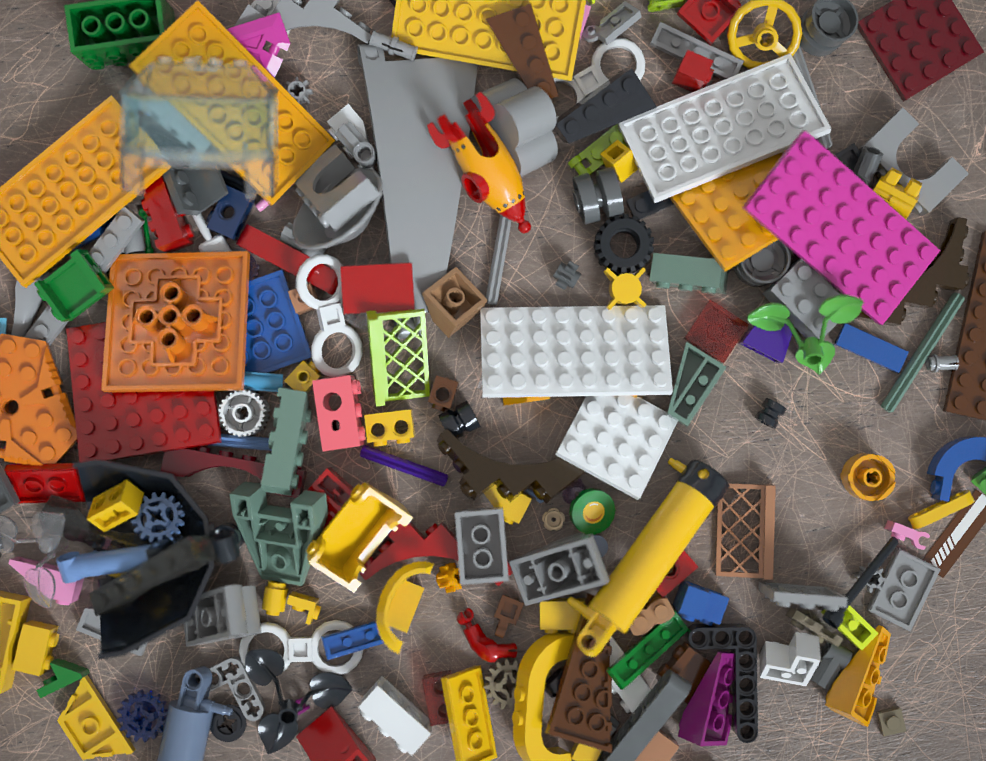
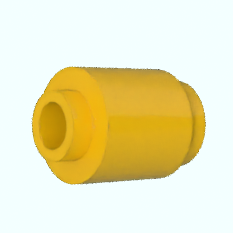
(274, 598)

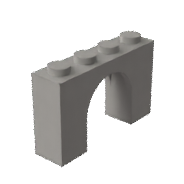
(933, 188)
(342, 203)

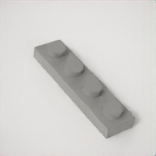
(676, 44)

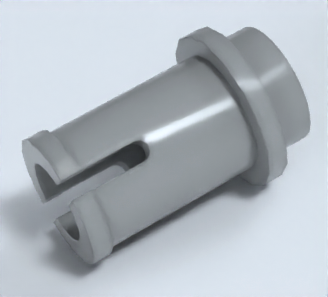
(937, 363)

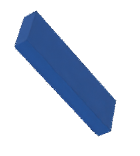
(871, 348)
(351, 640)

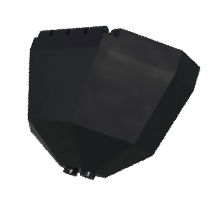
(169, 602)

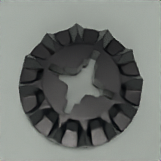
(225, 733)

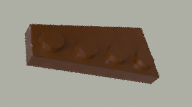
(523, 44)

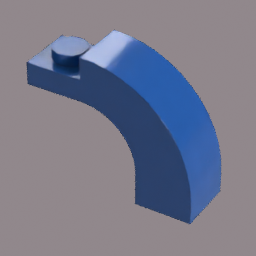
(949, 459)

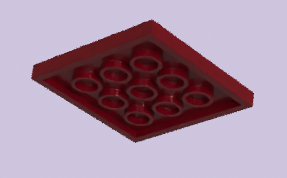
(918, 42)

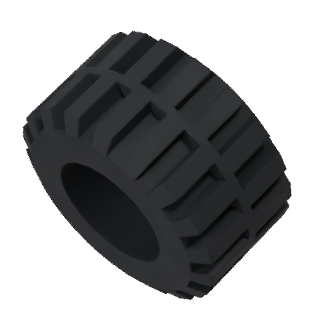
(632, 227)

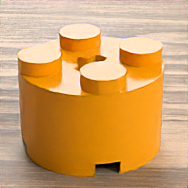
(881, 477)

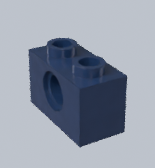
(231, 226)

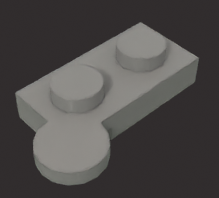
(613, 24)

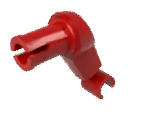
(483, 646)

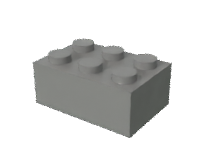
(802, 293)
(481, 545)

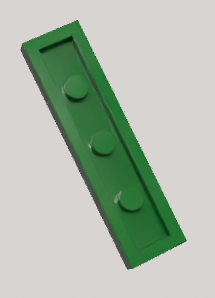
(646, 651)

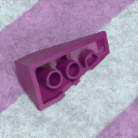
(706, 715)

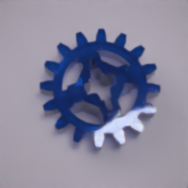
(137, 724)

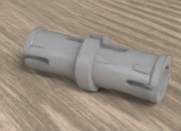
(393, 45)

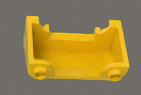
(356, 534)

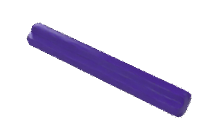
(403, 465)

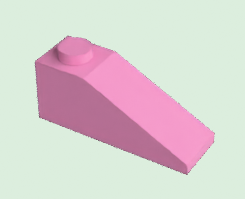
(64, 593)

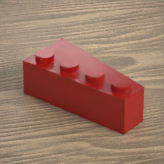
(166, 223)

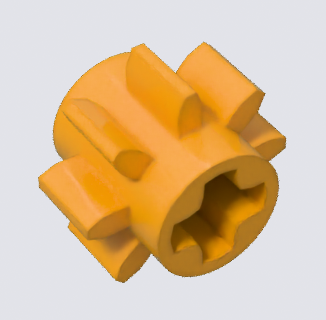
(449, 578)

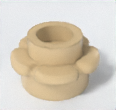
(547, 516)

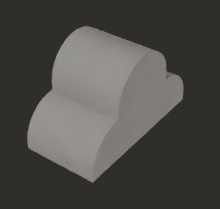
(523, 123)
(559, 569)
(224, 615)

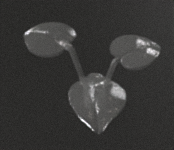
(47, 529)

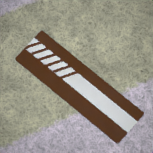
(958, 535)

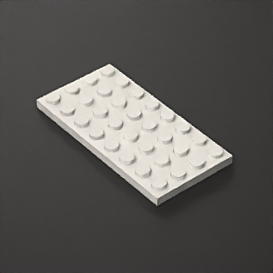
(722, 127)
(575, 351)

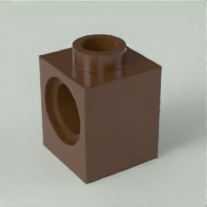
(441, 382)

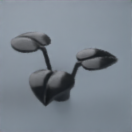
(280, 729)

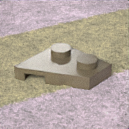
(802, 621)

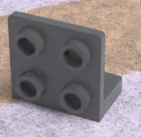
(195, 188)

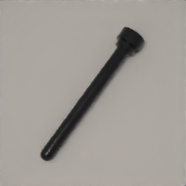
(835, 618)

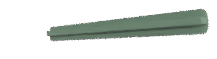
(922, 352)

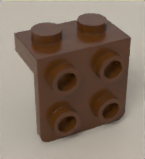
(687, 664)

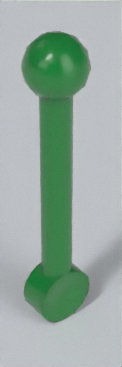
(149, 249)

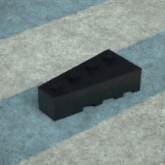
(608, 105)

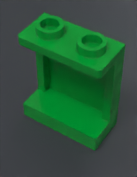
(74, 286)

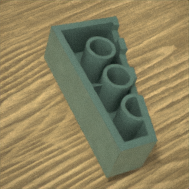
(286, 442)

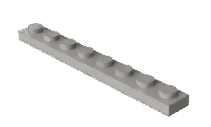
(104, 253)

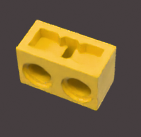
(389, 422)
(115, 506)

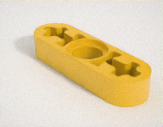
(941, 509)

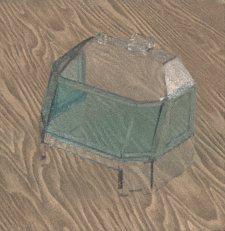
(200, 119)

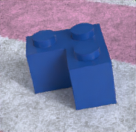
(700, 603)

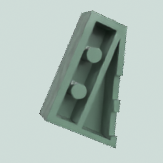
(688, 273)
(694, 383)

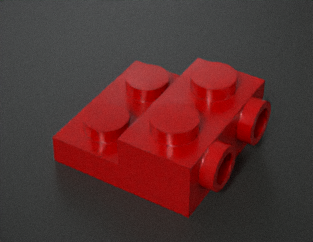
(709, 17)

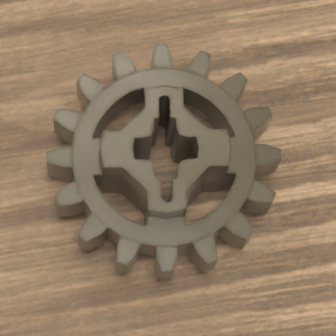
(500, 683)

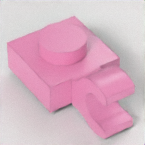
(900, 532)

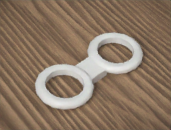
(593, 78)
(329, 316)
(305, 648)

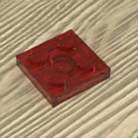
(716, 331)

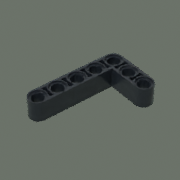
(741, 671)

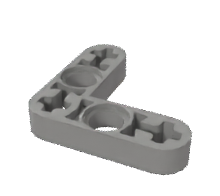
(233, 680)

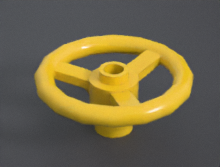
(771, 40)

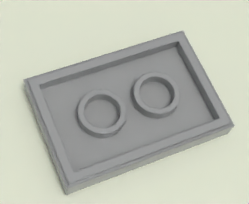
(904, 590)

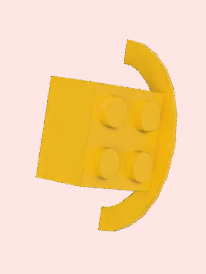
(399, 603)

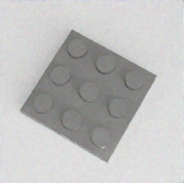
(803, 595)

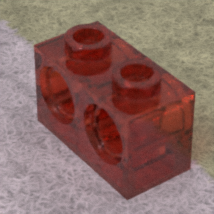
(435, 697)

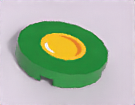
(592, 511)

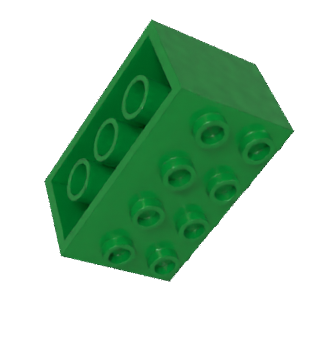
(115, 29)

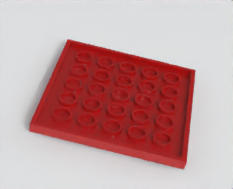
(132, 423)

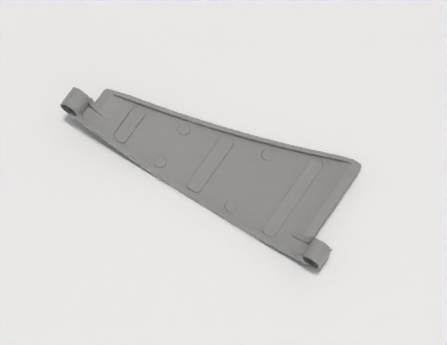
(418, 177)

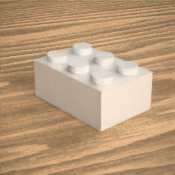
(395, 716)

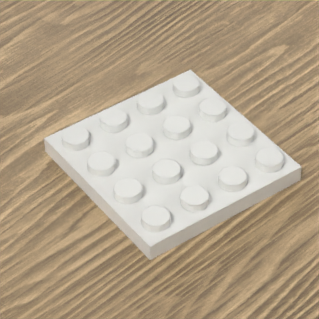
(617, 440)

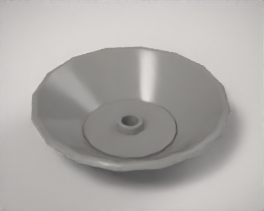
(313, 235)

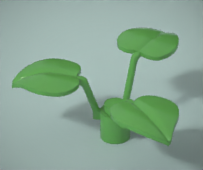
(813, 351)

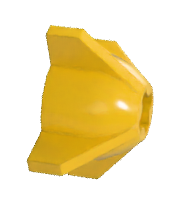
(625, 288)

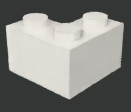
(790, 662)

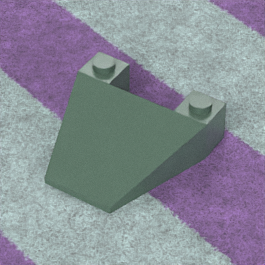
(277, 534)

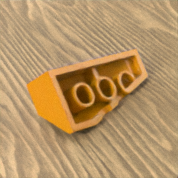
(855, 686)

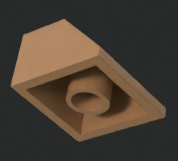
(453, 301)

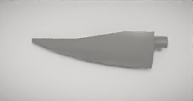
(26, 306)

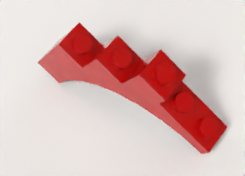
(411, 543)

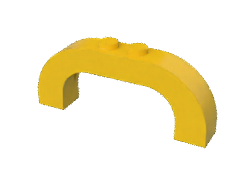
(530, 697)

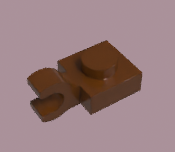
(508, 612)

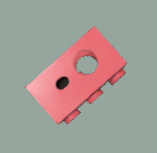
(344, 426)

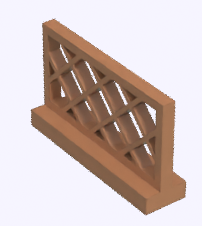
(765, 536)

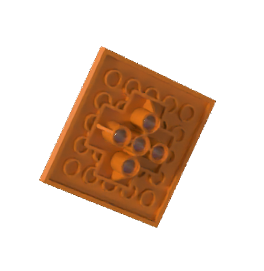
(205, 352)

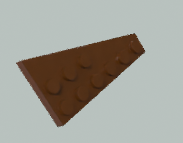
(584, 695)

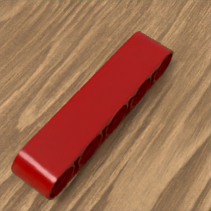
(286, 258)

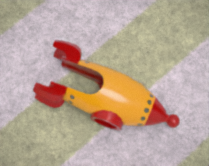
(487, 177)

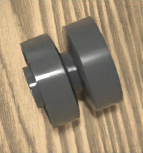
(827, 26)
(604, 194)
(764, 265)

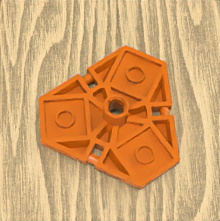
(42, 426)

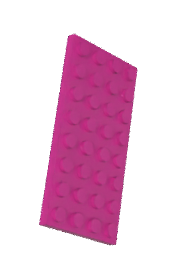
(841, 227)

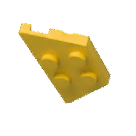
(92, 724)

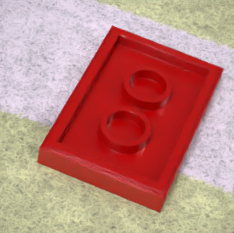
(377, 288)
(38, 483)

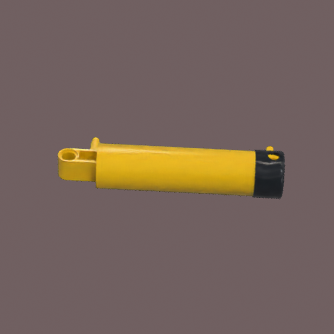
(651, 554)

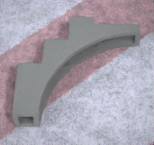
(315, 13)

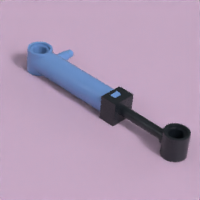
(77, 566)

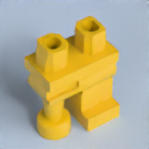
(898, 197)

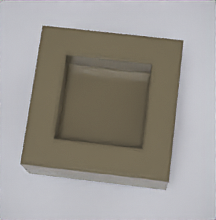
(891, 721)

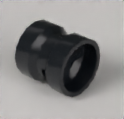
(769, 415)

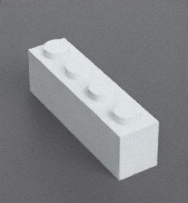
(635, 691)

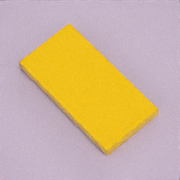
(469, 715)

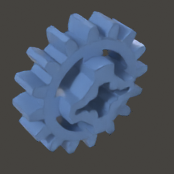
(164, 510)

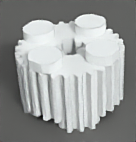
(233, 419)

